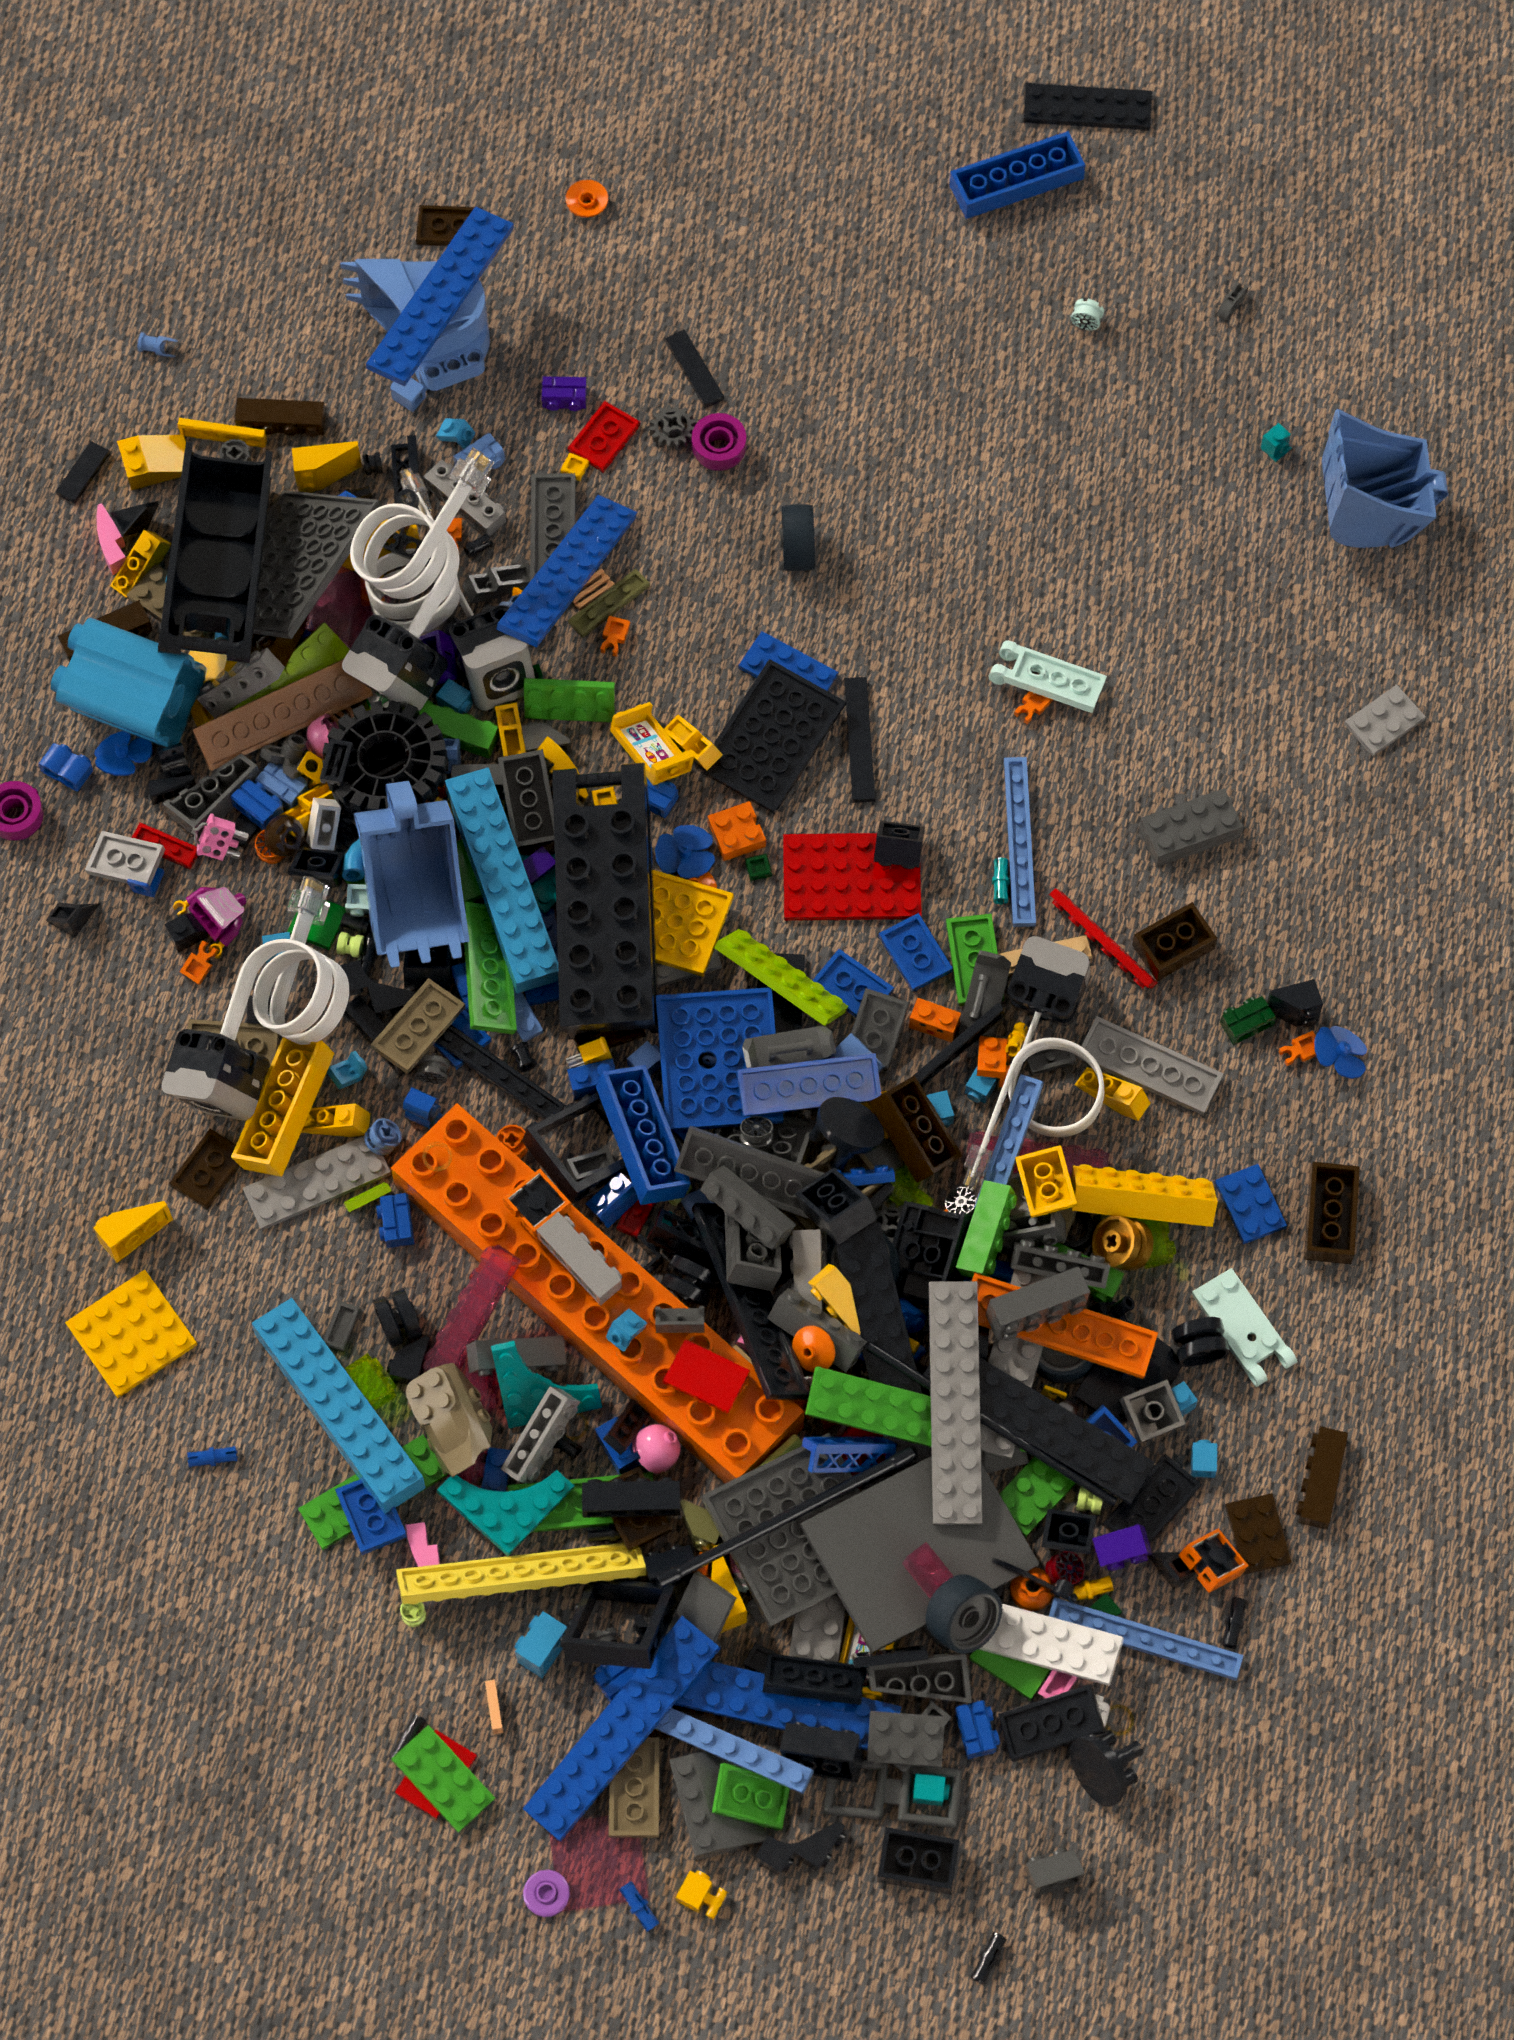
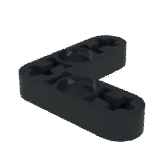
(402, 539)

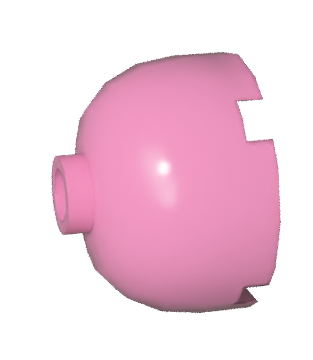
(317, 734)
(657, 1448)

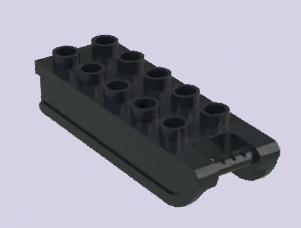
(216, 555)
(605, 904)

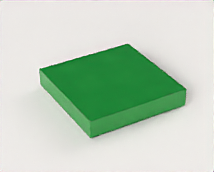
(324, 935)

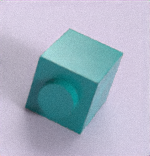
(930, 1790)

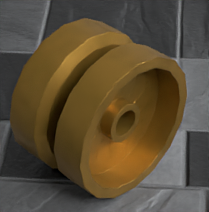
(1123, 1242)

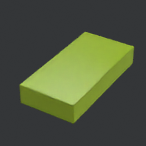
(367, 1196)

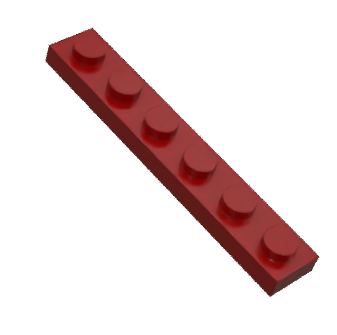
(1095, 933)

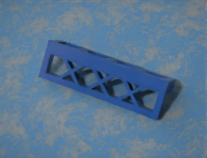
(848, 1446)

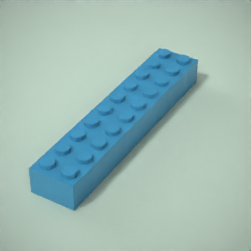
(502, 880)
(338, 1405)

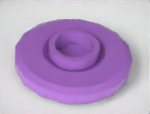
(546, 1893)

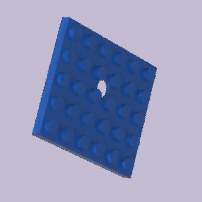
(716, 1025)

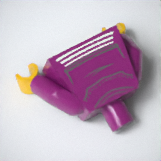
(217, 912)

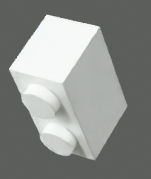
(323, 824)

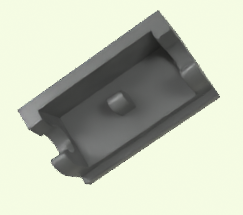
(679, 1320)

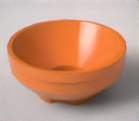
(1030, 1600)

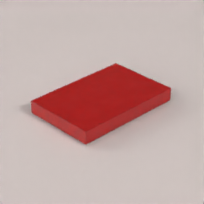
(604, 436)
(706, 1376)
(411, 1794)

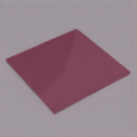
(343, 606)
(597, 1864)

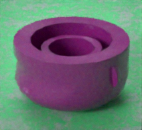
(719, 427)
(19, 795)

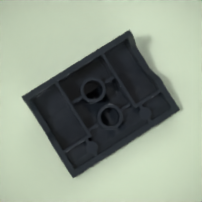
(928, 1249)

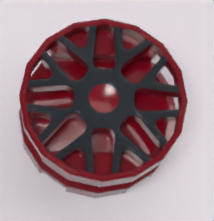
(1072, 1569)

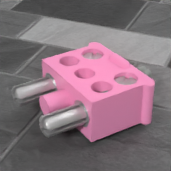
(217, 838)

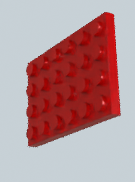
(840, 881)

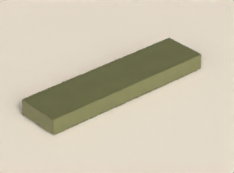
(609, 603)

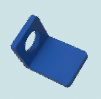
(144, 888)

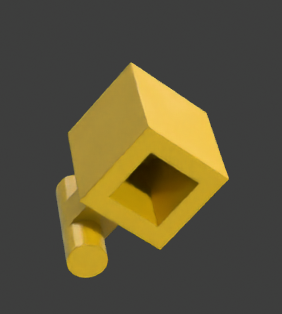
(696, 1891)

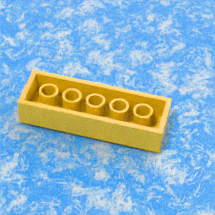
(282, 1107)
(1144, 1195)

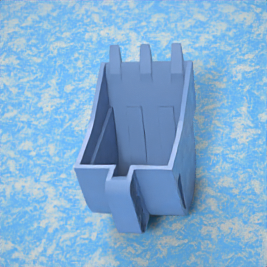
(463, 344)
(1377, 484)
(412, 876)

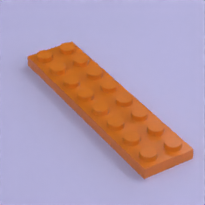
(1082, 1335)

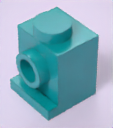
(1276, 442)

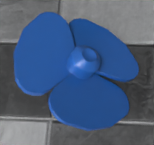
(115, 754)
(682, 854)
(1335, 1047)

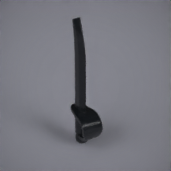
(1061, 1587)

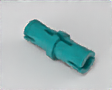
(1000, 881)

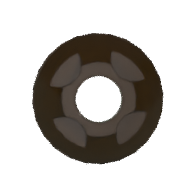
(275, 835)

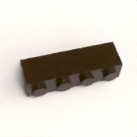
(281, 416)
(129, 618)
(1323, 1477)

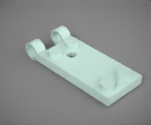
(1057, 678)
(1241, 1316)

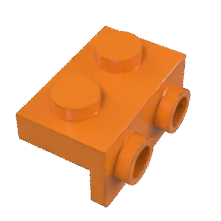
(993, 1058)

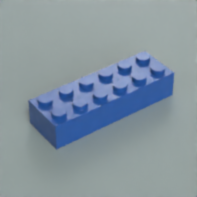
(1017, 175)
(642, 1134)

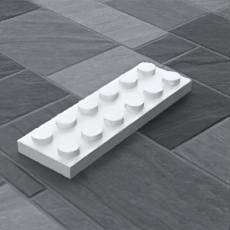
(1056, 1645)

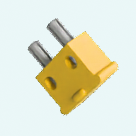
(590, 1053)

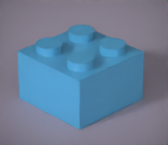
(541, 1644)

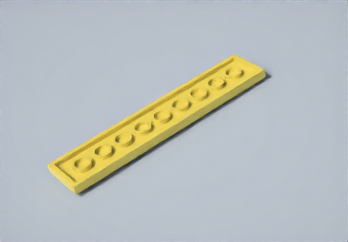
(519, 1573)

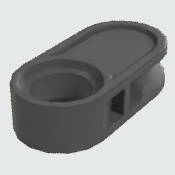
(1232, 301)

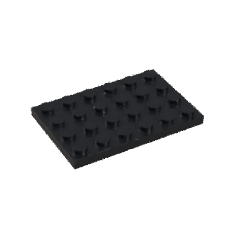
(773, 735)

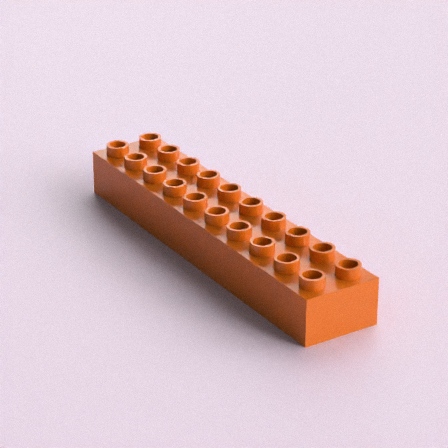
(471, 1210)

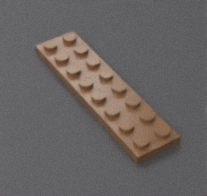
(278, 714)

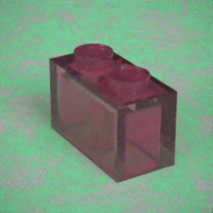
(927, 1569)

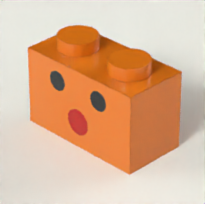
(934, 1020)

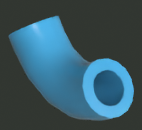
(353, 863)

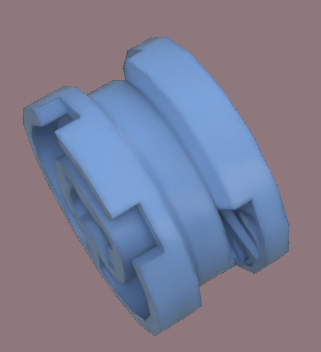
(384, 1136)

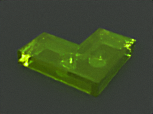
(906, 1189)

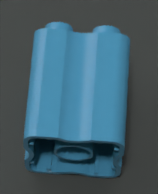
(128, 683)

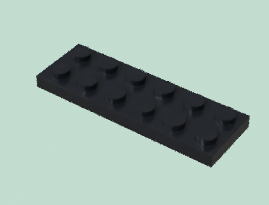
(1087, 106)

